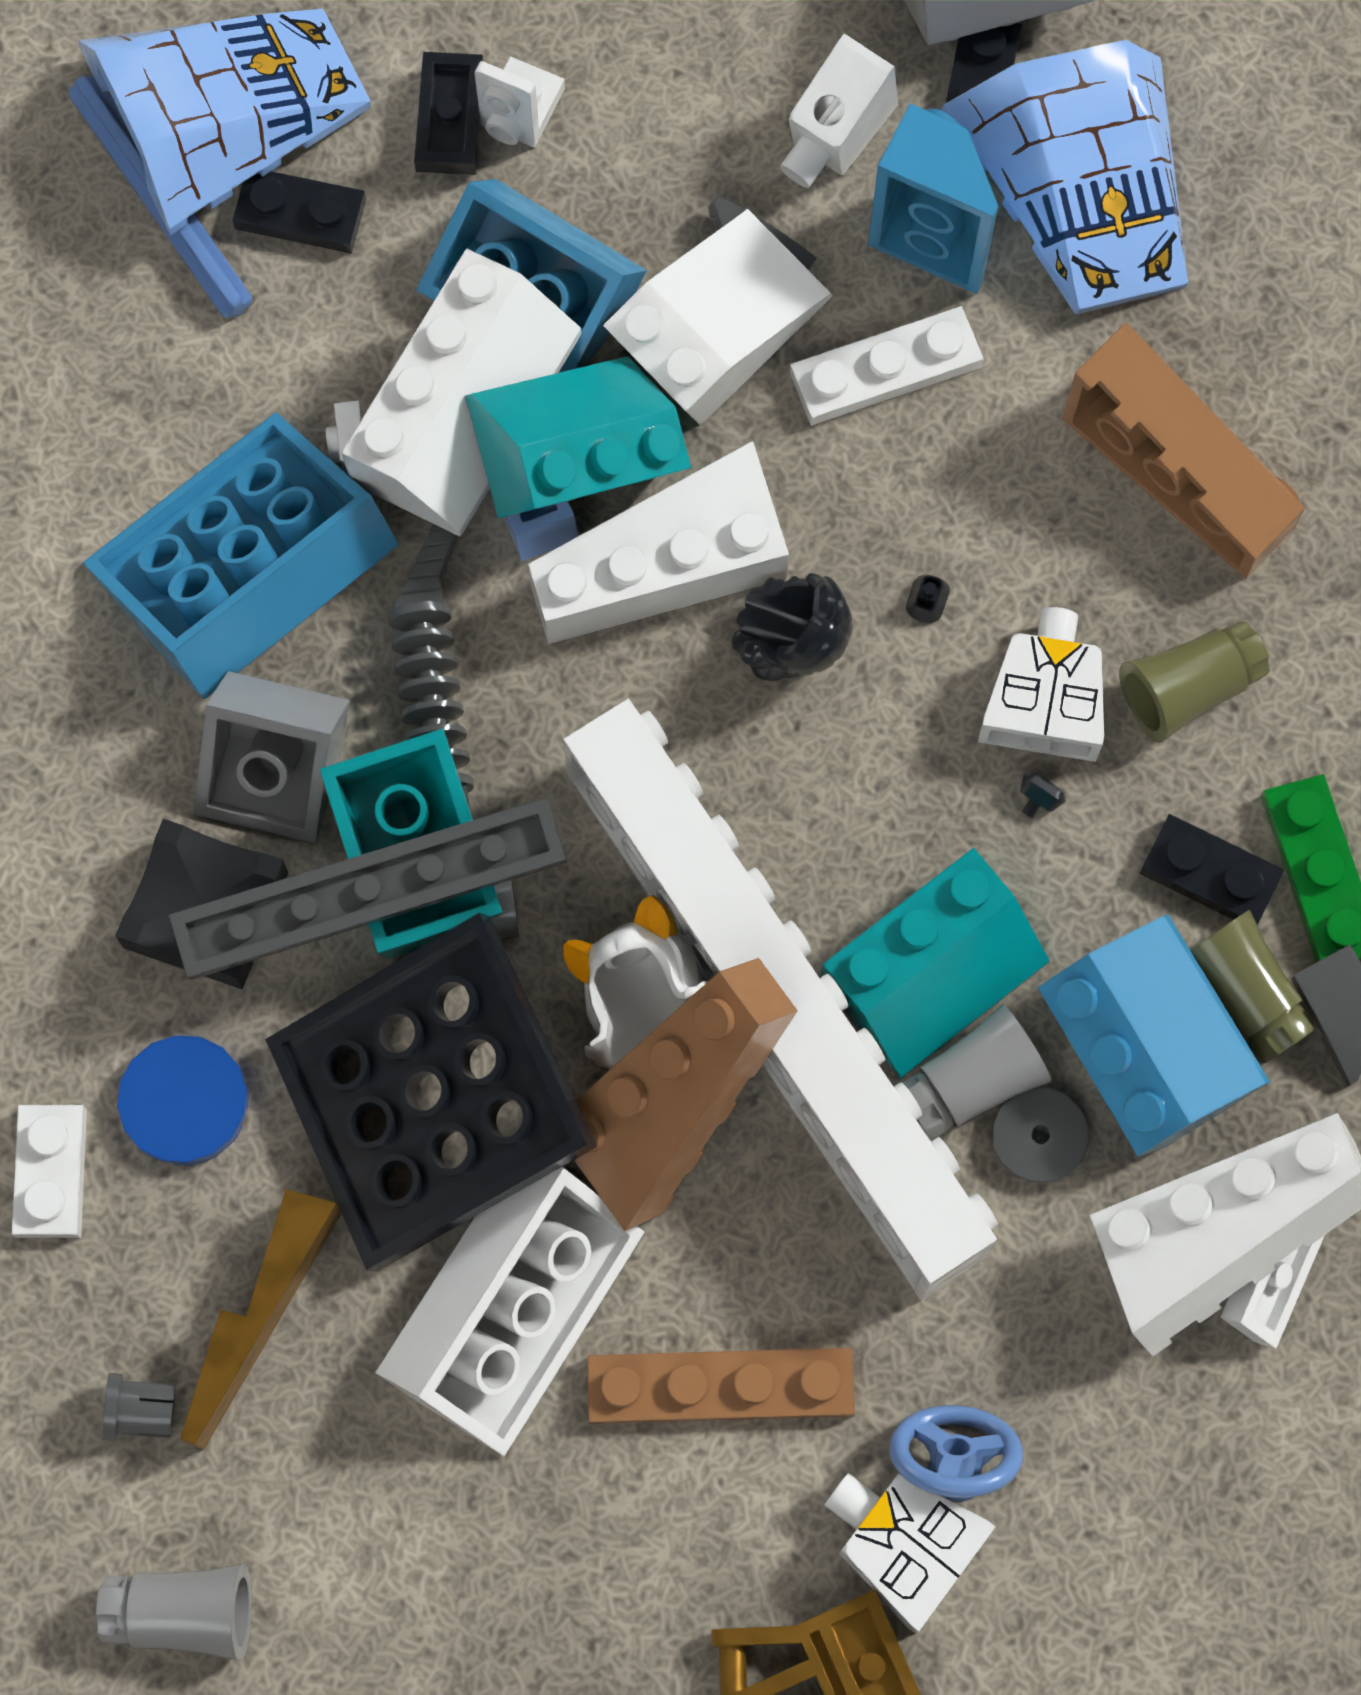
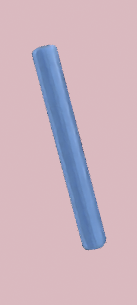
(191, 241)

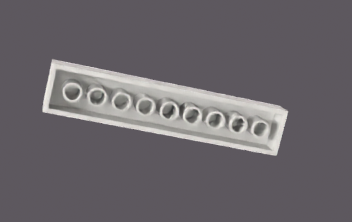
(820, 1061)

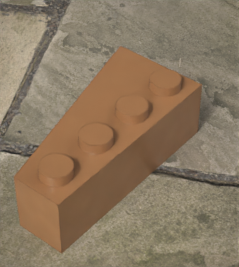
(1180, 451)
(676, 1089)

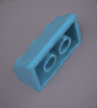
(934, 199)
(555, 256)
(1153, 1035)

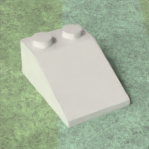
(718, 314)

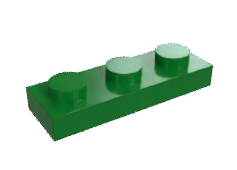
(1317, 863)

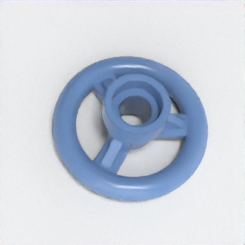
(955, 1458)

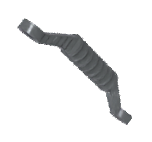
(420, 614)

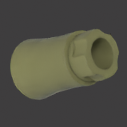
(1192, 678)
(1253, 987)

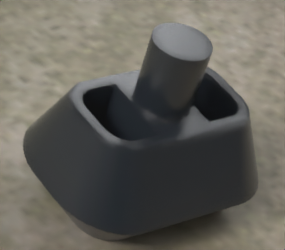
(927, 598)
(1041, 793)

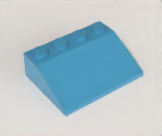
(242, 553)

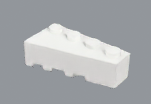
(665, 553)
(1226, 1225)

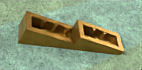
(238, 1339)

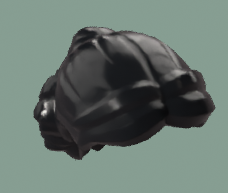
(793, 627)

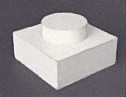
(348, 417)

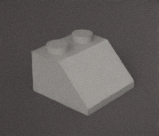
(266, 755)

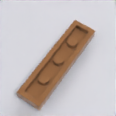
(720, 1385)

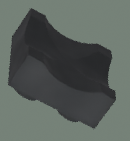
(183, 874)

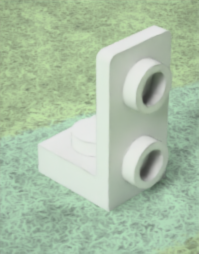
(516, 100)

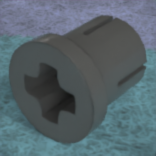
(137, 1408)

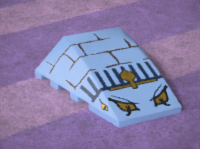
(225, 100)
(1085, 169)

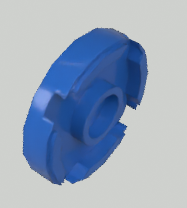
(183, 1100)

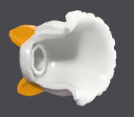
(633, 980)

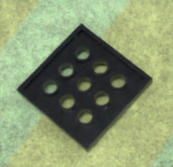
(524, 1071)

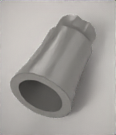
(977, 1074)
(178, 1611)

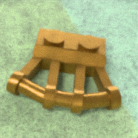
(846, 1650)

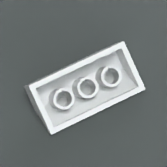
(418, 432)
(510, 1307)

